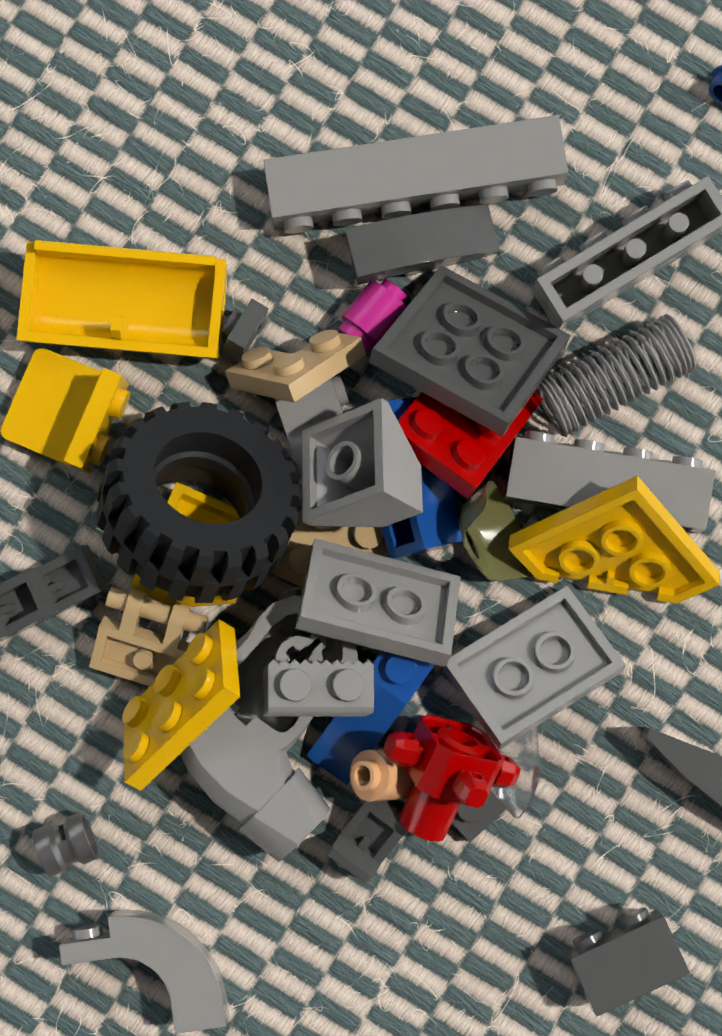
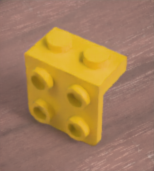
(65, 410)

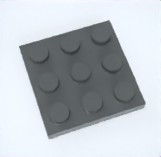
(470, 349)

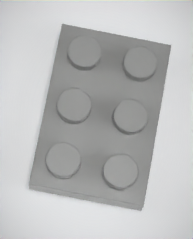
(379, 602)
(533, 667)

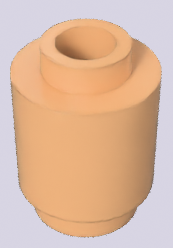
(377, 778)

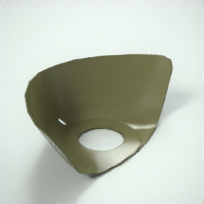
(490, 524)

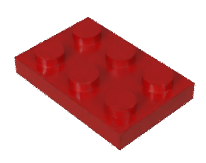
(455, 445)

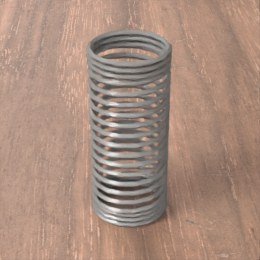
(668, 340)

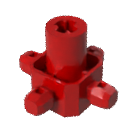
(449, 767)

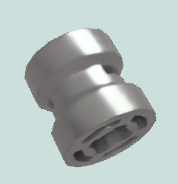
(65, 844)

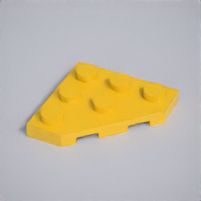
(617, 545)

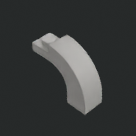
(168, 949)

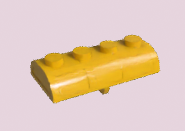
(122, 299)

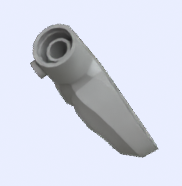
(244, 754)

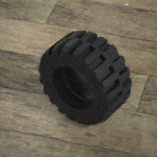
(182, 552)

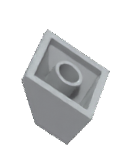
(359, 470)

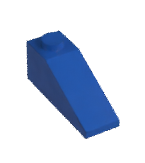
(345, 737)

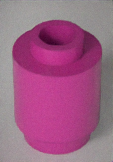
(373, 312)

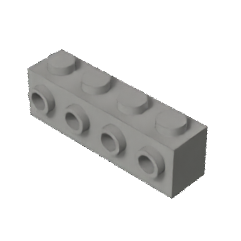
(630, 254)

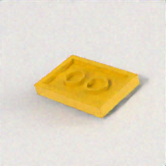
(180, 704)

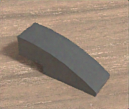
(421, 242)

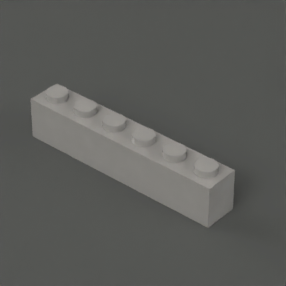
(416, 173)

